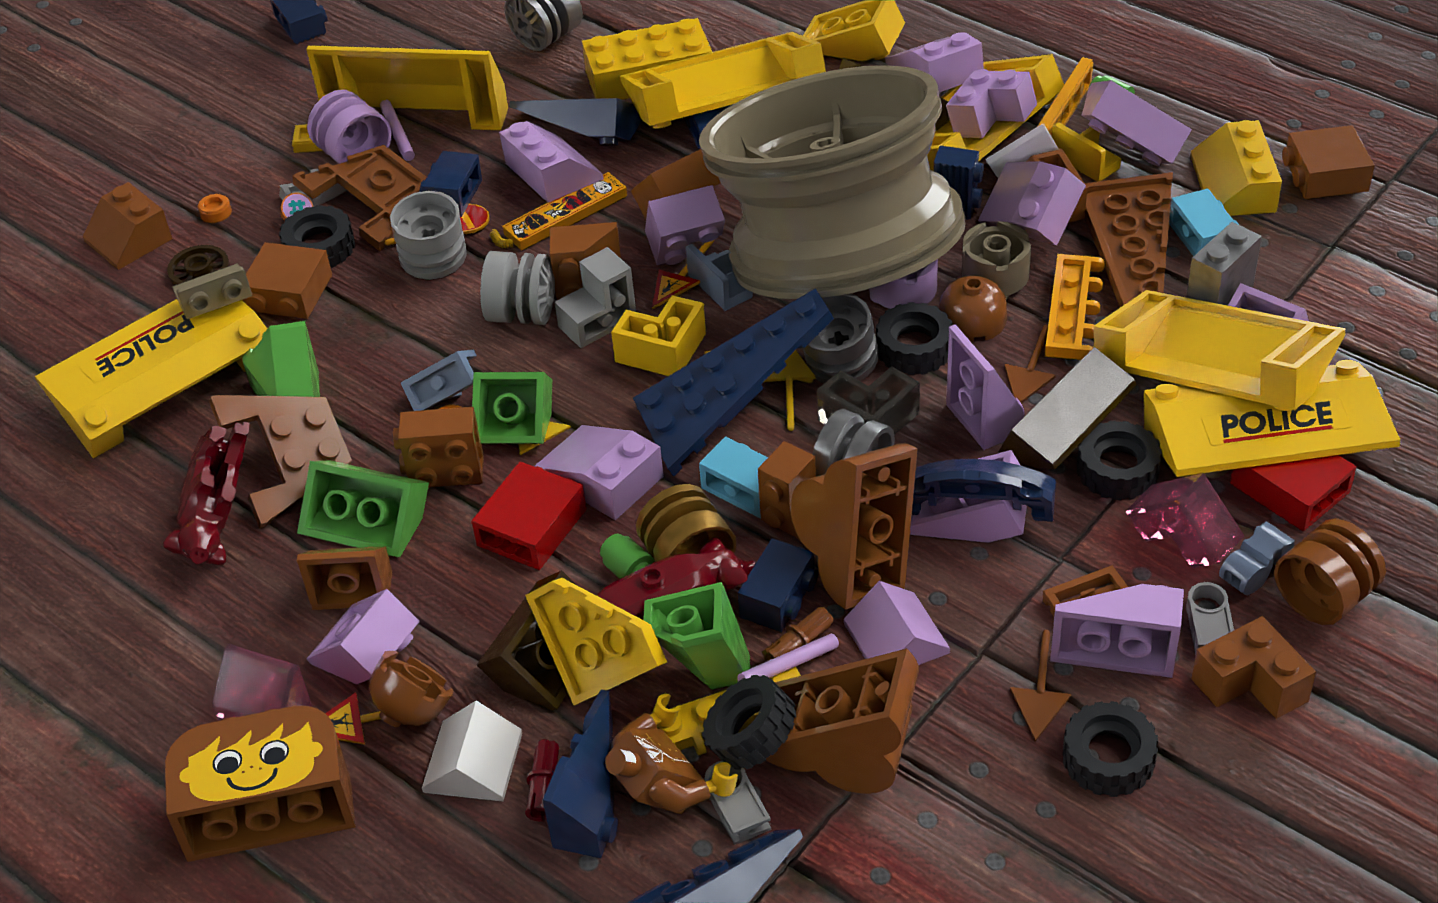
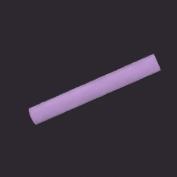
(397, 130)
(793, 658)

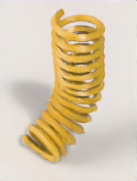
(498, 240)

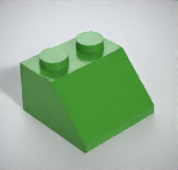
(512, 406)

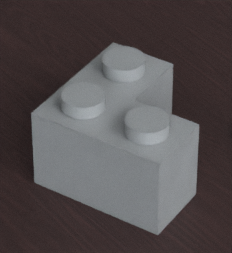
(600, 302)

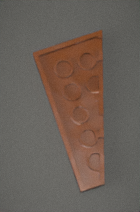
(1131, 231)

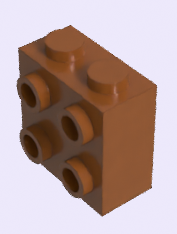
(1328, 162)
(287, 279)
(440, 446)

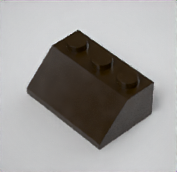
(521, 659)

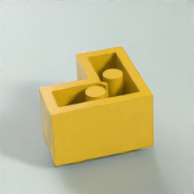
(660, 342)

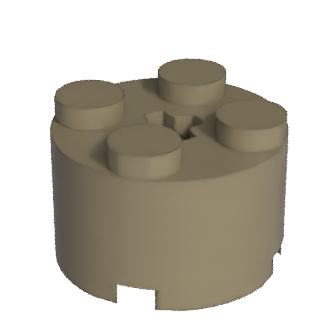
(998, 254)

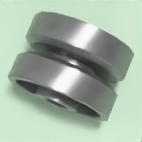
(847, 437)

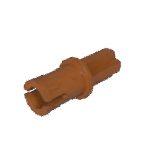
(800, 634)

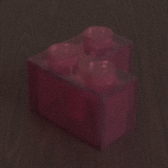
(1191, 515)

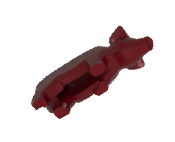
(208, 495)
(676, 575)

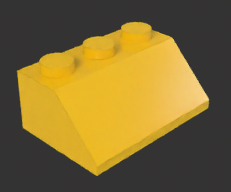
(1239, 169)

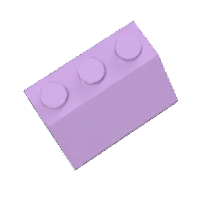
(1134, 122)
(546, 161)

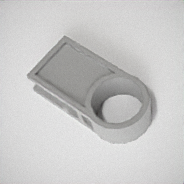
(1208, 624)
(742, 810)

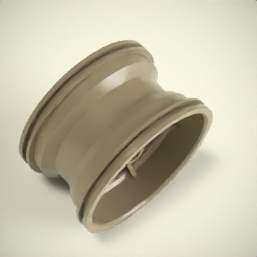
(834, 181)

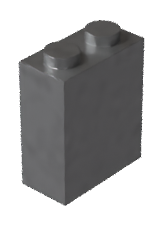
(1224, 264)

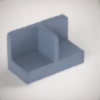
(716, 277)
(440, 381)

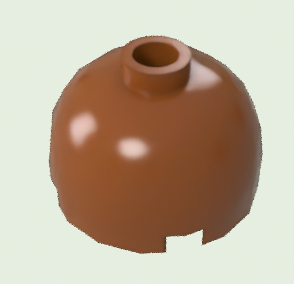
(975, 306)
(407, 691)

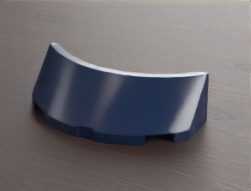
(985, 481)

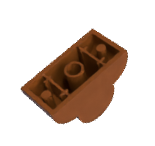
(859, 521)
(851, 721)

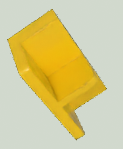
(1085, 152)

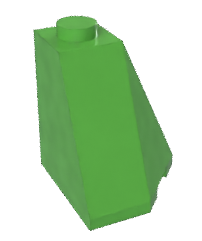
(283, 363)
(700, 633)

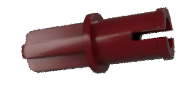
(539, 778)

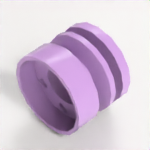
(346, 125)

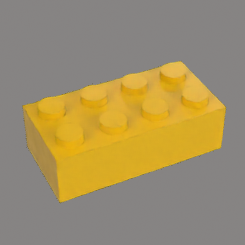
(638, 50)

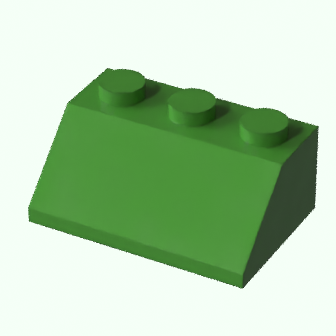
(361, 506)

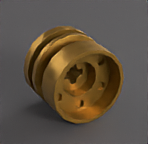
(681, 523)

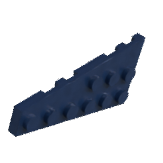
(722, 382)

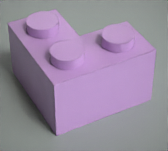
(990, 98)
(680, 220)

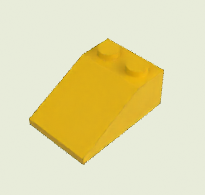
(858, 30)

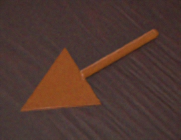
(1027, 381)
(1038, 705)

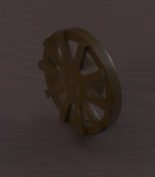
(197, 264)

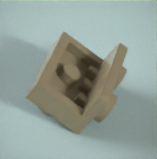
(212, 291)

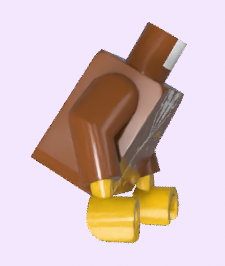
(657, 770)

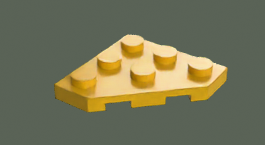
(592, 639)

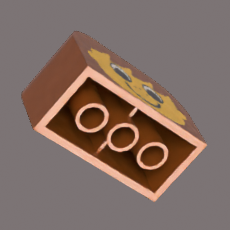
(257, 782)

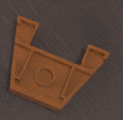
(372, 176)
(295, 434)

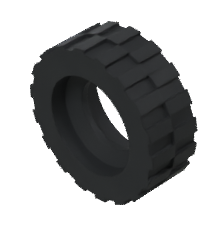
(316, 221)
(913, 318)
(1116, 482)
(762, 735)
(1103, 776)

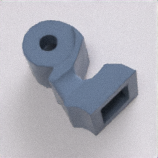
(1253, 562)

